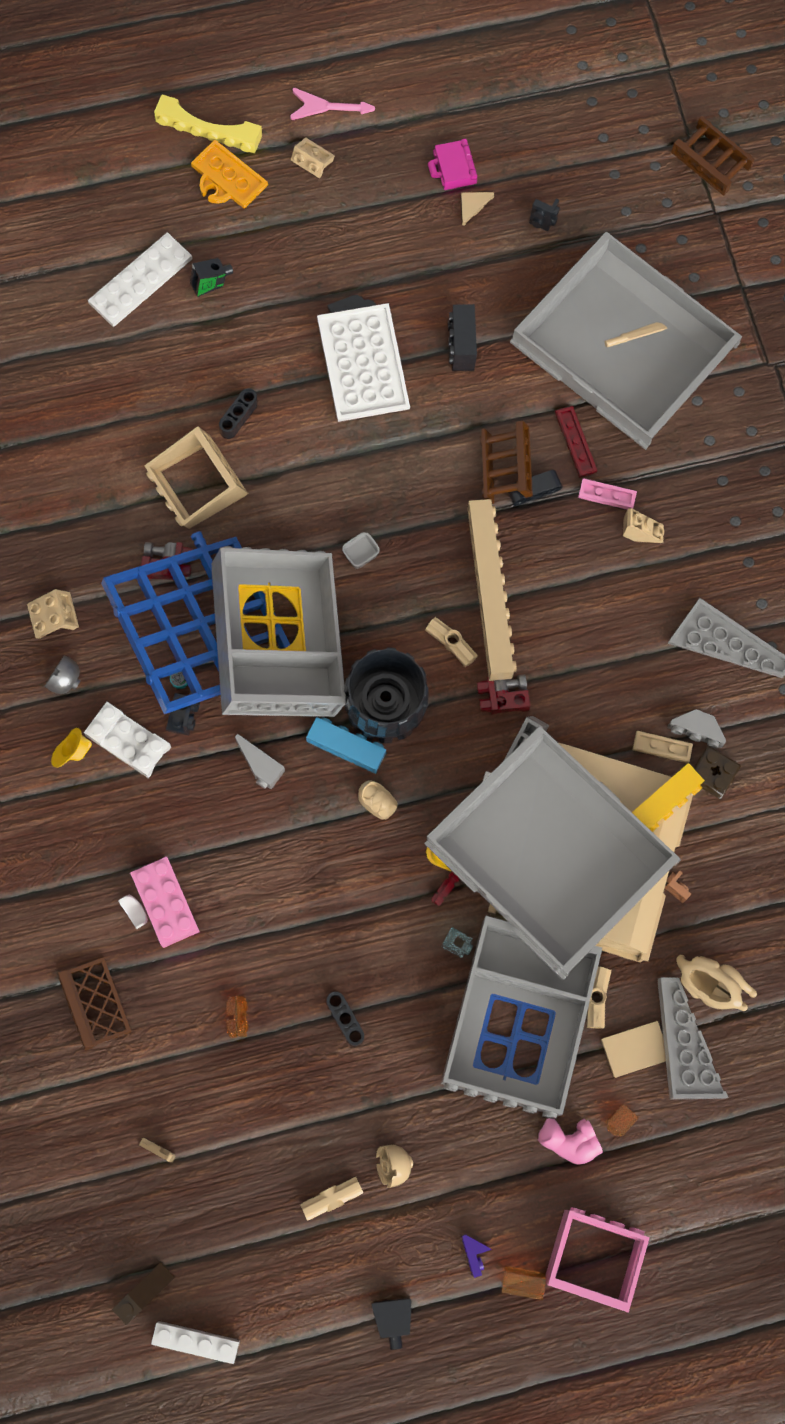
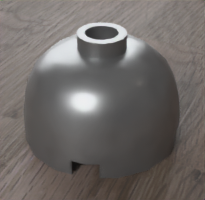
(64, 676)

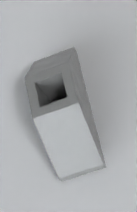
(698, 727)

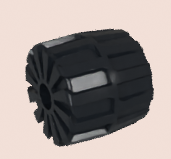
(391, 675)

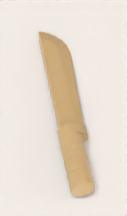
(643, 331)

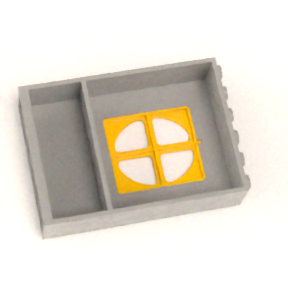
(277, 681)

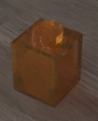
(621, 1121)

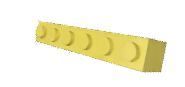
(242, 136)

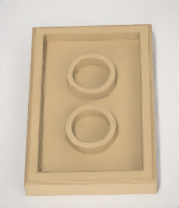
(634, 1049)

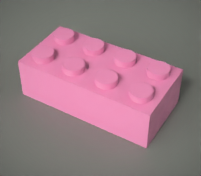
(164, 902)

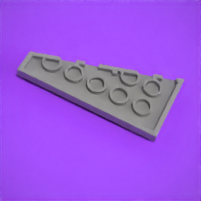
(718, 636)
(686, 1052)

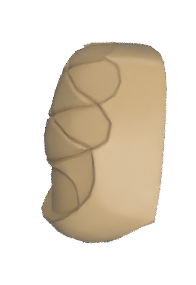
(377, 800)

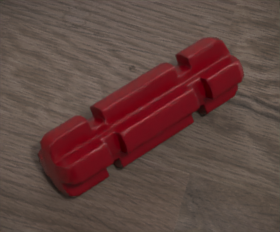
(445, 889)

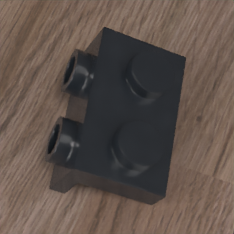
(544, 215)

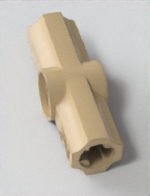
(331, 1198)

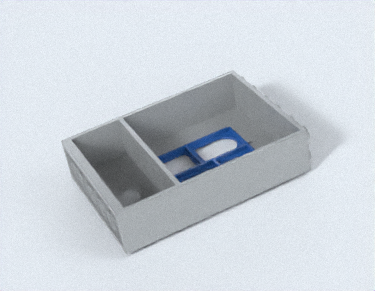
(513, 973)

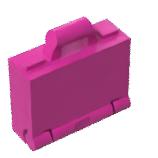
(454, 165)

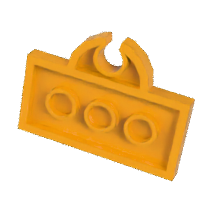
(227, 176)

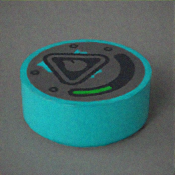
(178, 680)

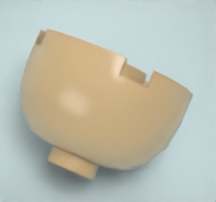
(394, 1165)

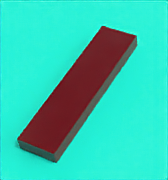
(576, 441)

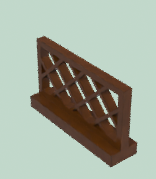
(77, 1010)

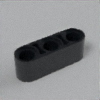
(238, 405)
(542, 485)
(346, 1029)

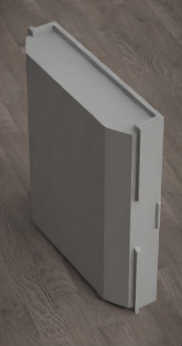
(639, 380)
(551, 851)

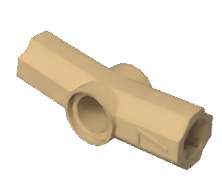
(460, 649)
(596, 1011)

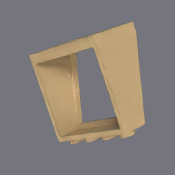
(180, 450)

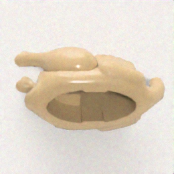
(714, 984)

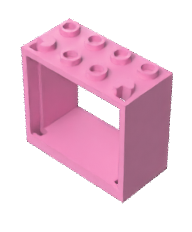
(633, 1268)

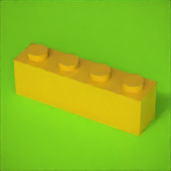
(669, 796)

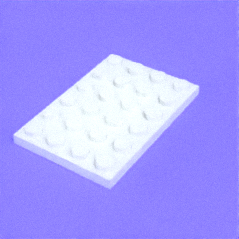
(363, 362)

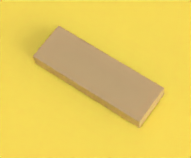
(662, 746)

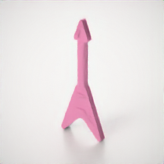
(316, 105)

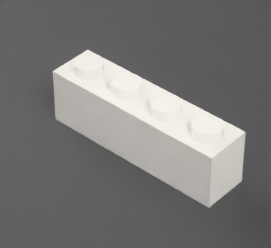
(195, 1342)

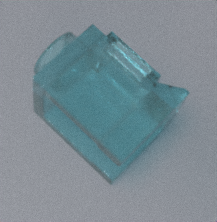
(450, 938)

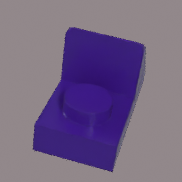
(472, 1248)

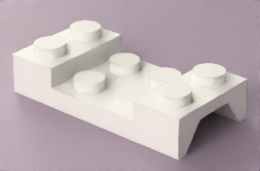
(126, 739)

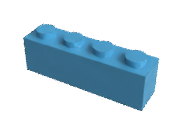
(346, 745)

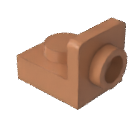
(677, 889)

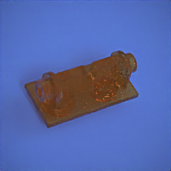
(238, 1026)

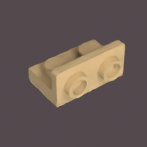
(311, 157)

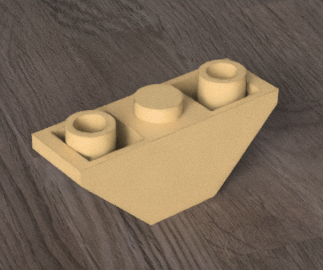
(642, 528)

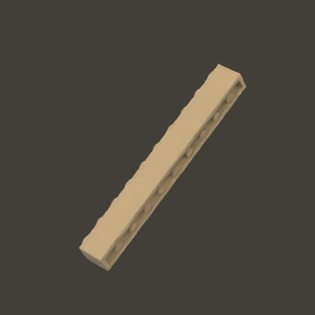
(490, 590)

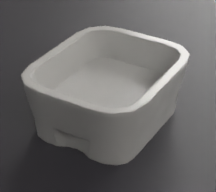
(360, 550)

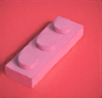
(607, 494)

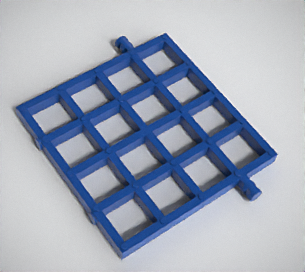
(170, 633)

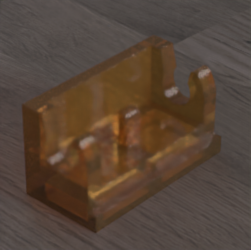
(523, 1282)

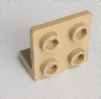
(52, 612)

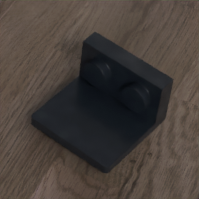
(183, 719)

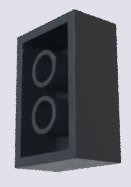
(462, 337)

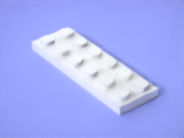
(140, 279)

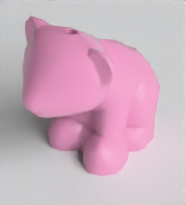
(576, 1148)

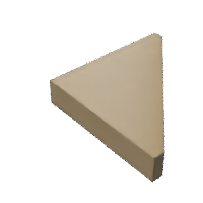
(473, 203)
(161, 1152)

